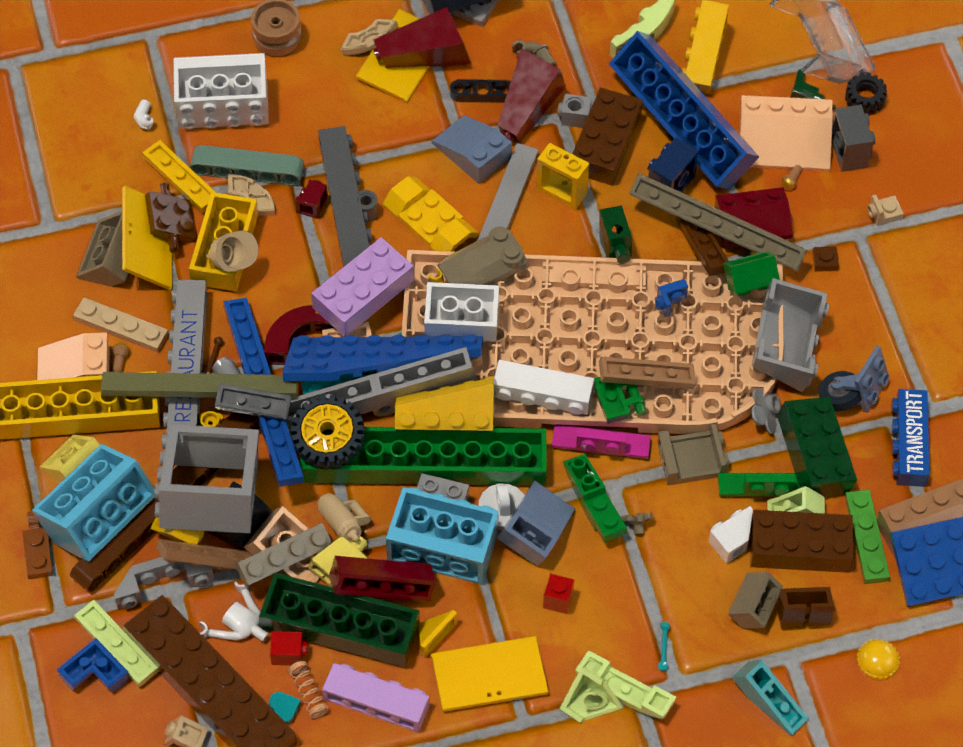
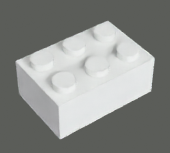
(461, 310)

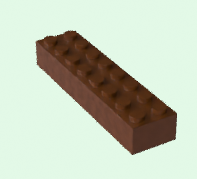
(206, 679)

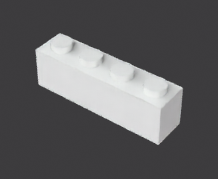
(543, 387)

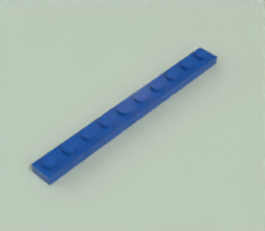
(254, 362)

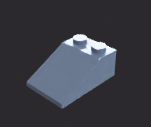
(474, 147)

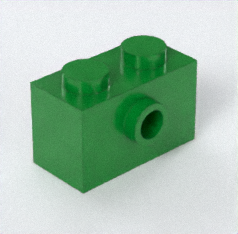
(751, 273)

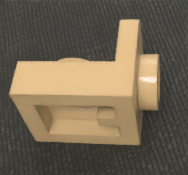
(884, 210)
(185, 733)

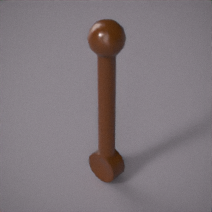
(218, 341)

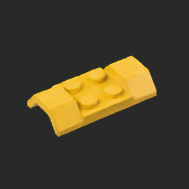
(428, 215)

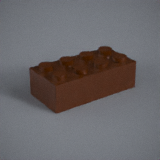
(608, 134)
(801, 541)

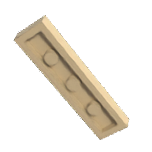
(120, 325)

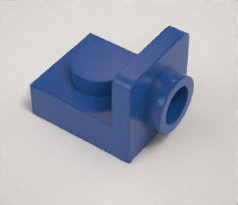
(671, 293)

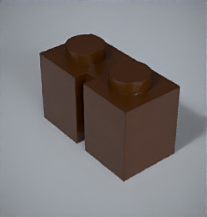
(805, 605)

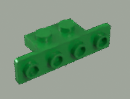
(756, 484)

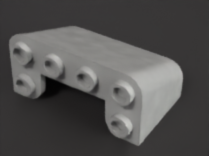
(801, 317)

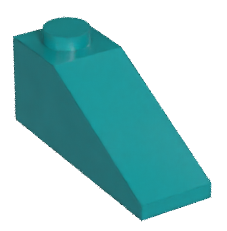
(770, 695)

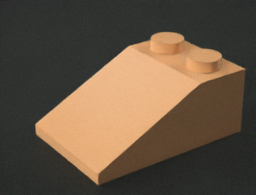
(75, 357)
(276, 528)

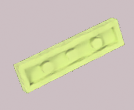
(117, 642)

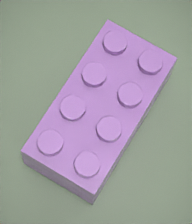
(363, 286)

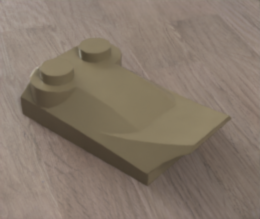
(485, 260)

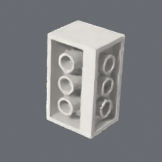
(221, 91)

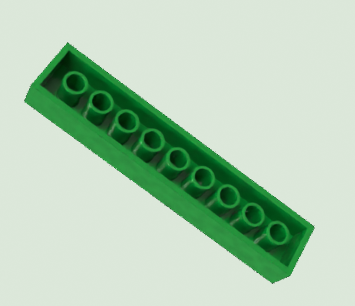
(461, 456)

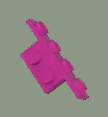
(601, 441)

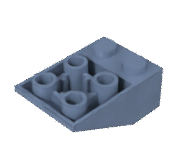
(536, 523)

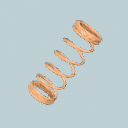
(316, 708)

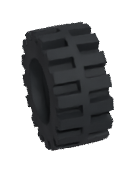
(868, 83)

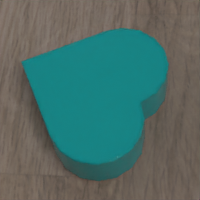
(284, 705)

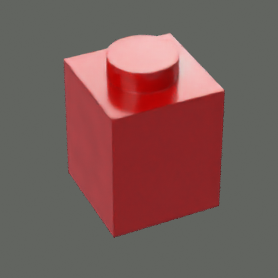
(558, 593)
(287, 648)

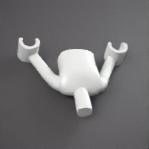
(239, 619)

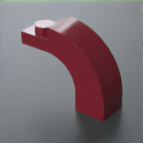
(291, 324)

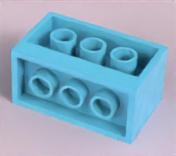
(94, 502)
(443, 533)

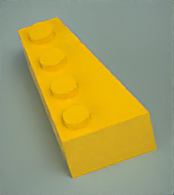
(706, 43)
(448, 408)

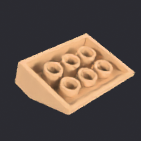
(787, 131)

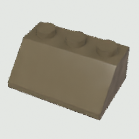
(104, 253)

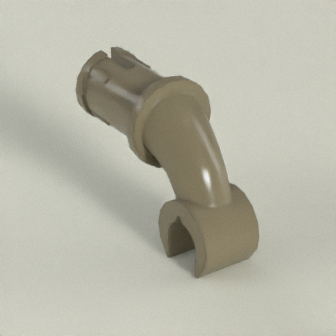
(537, 49)

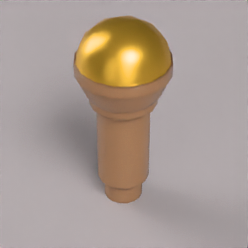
(789, 180)
(120, 351)

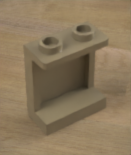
(692, 455)

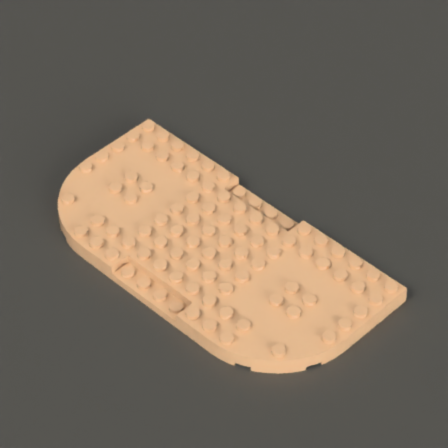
(580, 308)

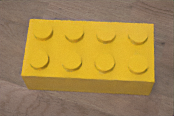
(222, 216)

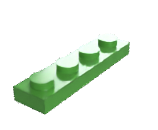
(867, 537)

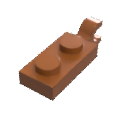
(37, 549)

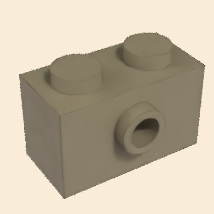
(755, 600)

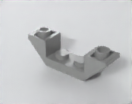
(147, 572)

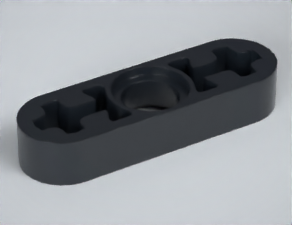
(466, 96)

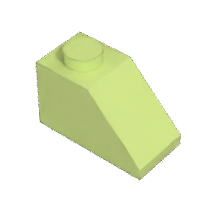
(798, 501)

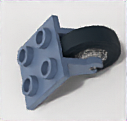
(860, 389)

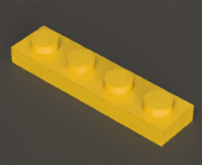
(179, 174)

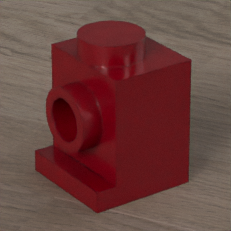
(311, 199)

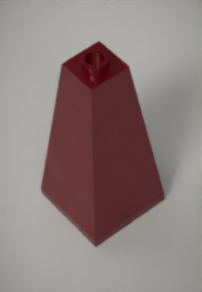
(423, 43)
(529, 96)

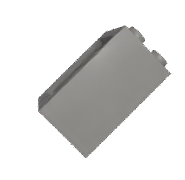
(207, 506)

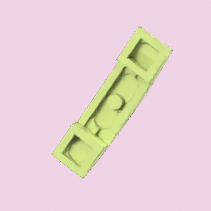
(627, 690)

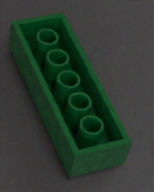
(340, 621)

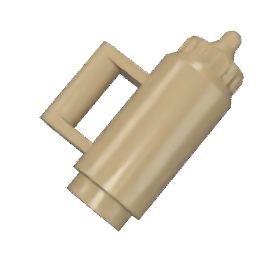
(340, 518)

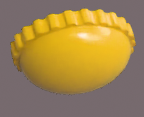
(878, 659)

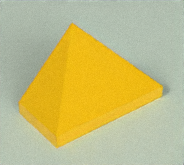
(434, 630)

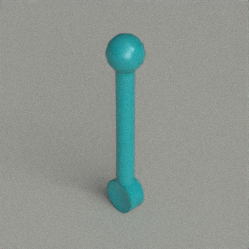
(663, 665)

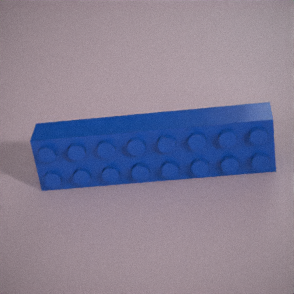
(683, 109)

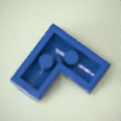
(93, 660)

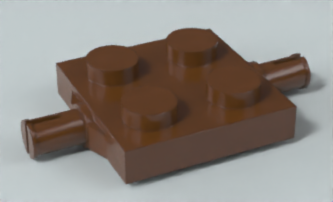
(170, 217)

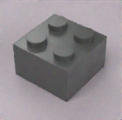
(852, 138)

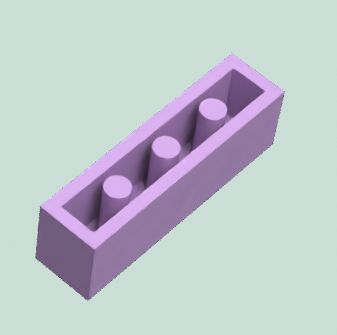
(376, 697)

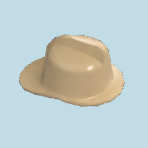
(234, 251)

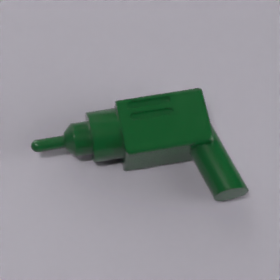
(804, 90)

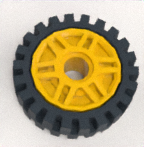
(327, 449)

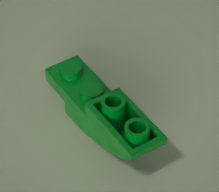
(593, 498)

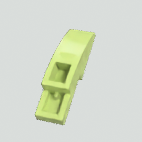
(651, 21)

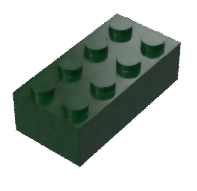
(817, 446)

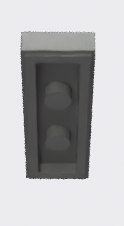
(253, 402)

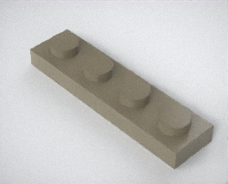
(283, 554)

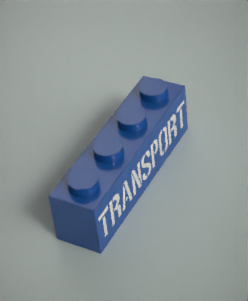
(911, 437)

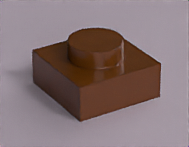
(825, 258)

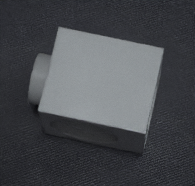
(574, 110)

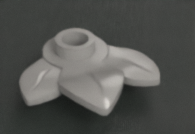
(765, 409)

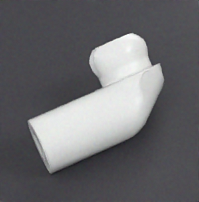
(141, 115)

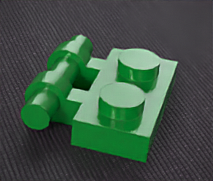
(613, 402)

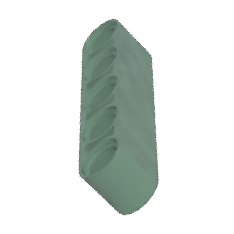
(257, 165)

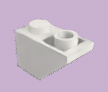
(732, 536)

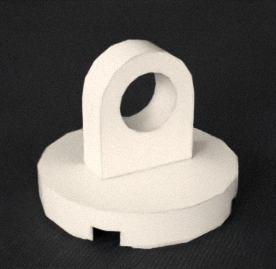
(503, 499)

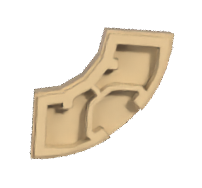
(363, 40)
(246, 187)

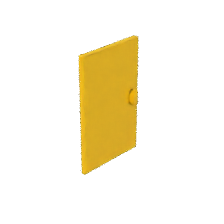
(395, 81)
(143, 252)
(474, 672)

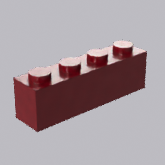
(382, 578)

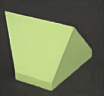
(589, 697)

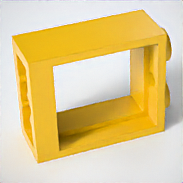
(556, 186)

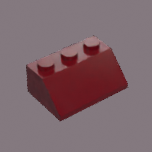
(761, 208)

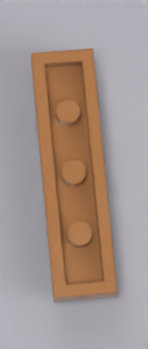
(647, 372)
(200, 554)

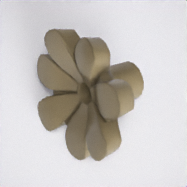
(638, 521)

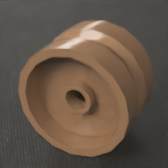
(276, 27)

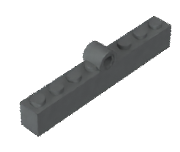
(349, 206)

